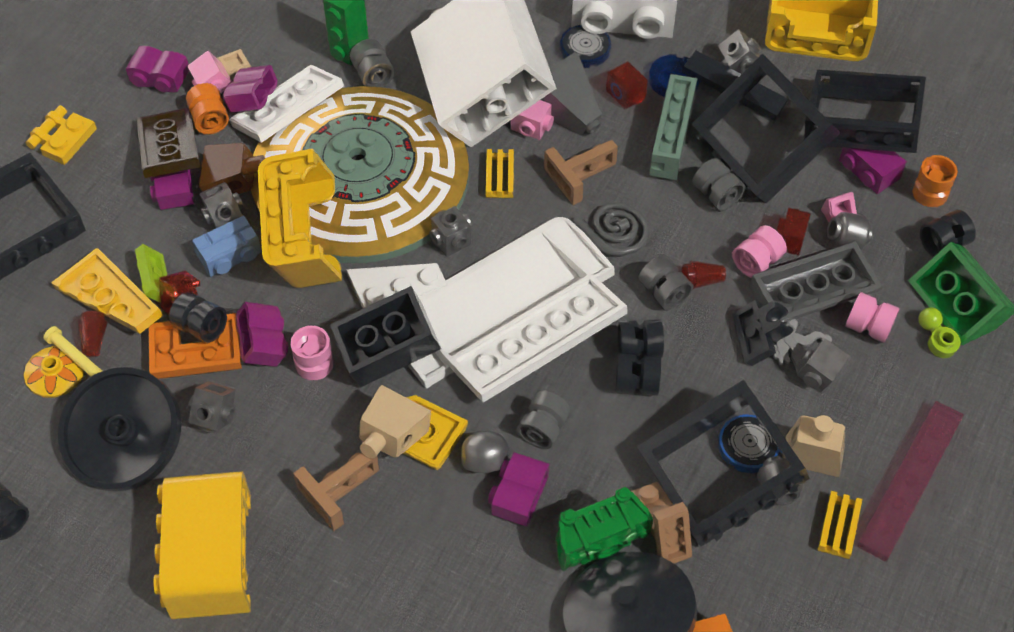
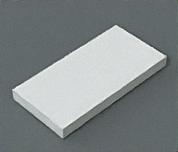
(287, 103)

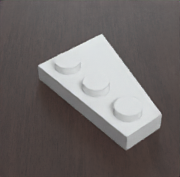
(381, 282)

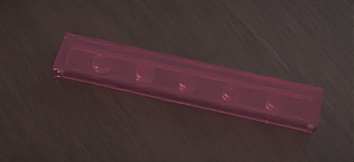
(910, 481)

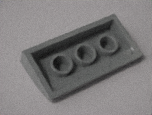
(816, 281)

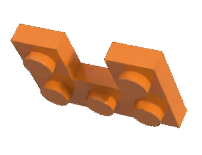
(174, 359)

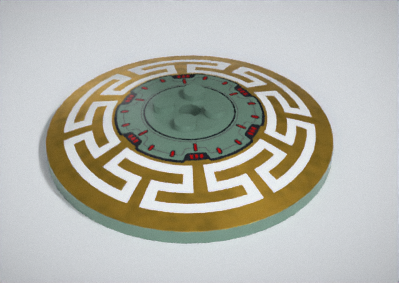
(393, 192)

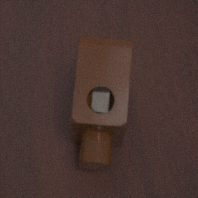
(229, 164)

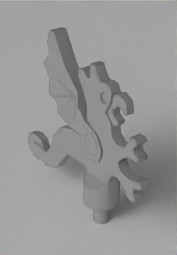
(795, 343)

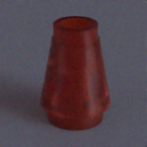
(703, 274)
(91, 332)

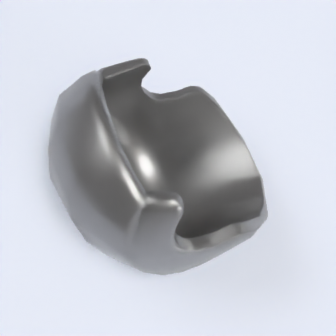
(484, 452)

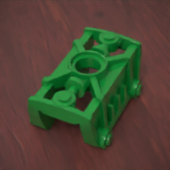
(601, 528)

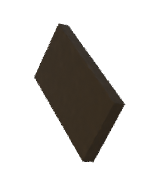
(167, 143)

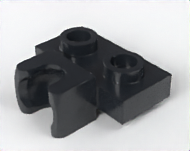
(758, 328)

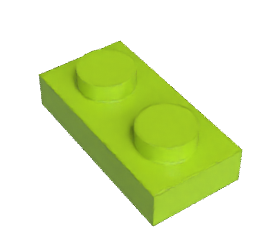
(151, 268)

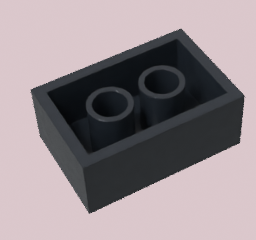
(385, 336)

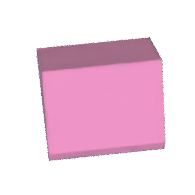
(838, 204)

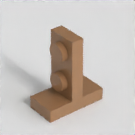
(570, 173)
(335, 486)
(669, 525)

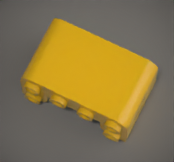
(822, 27)
(286, 190)
(203, 545)

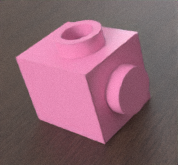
(209, 70)
(534, 120)

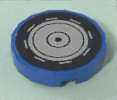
(746, 443)

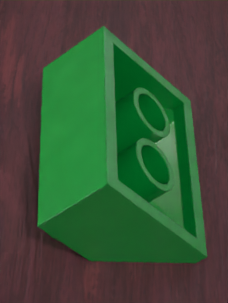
(345, 26)
(962, 293)

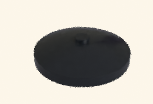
(119, 429)
(631, 596)

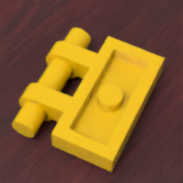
(67, 139)

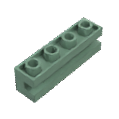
(673, 127)

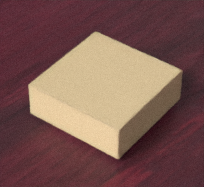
(233, 62)

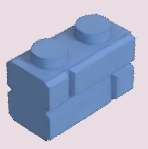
(227, 246)

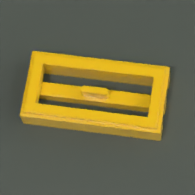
(500, 156)
(845, 502)

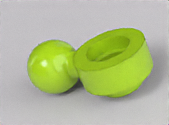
(931, 320)

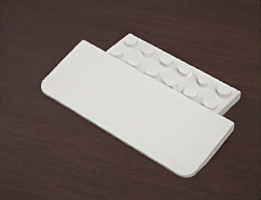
(519, 309)

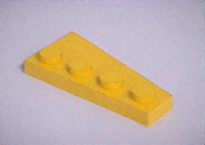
(108, 290)

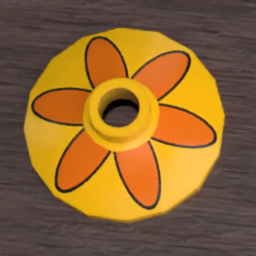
(52, 381)

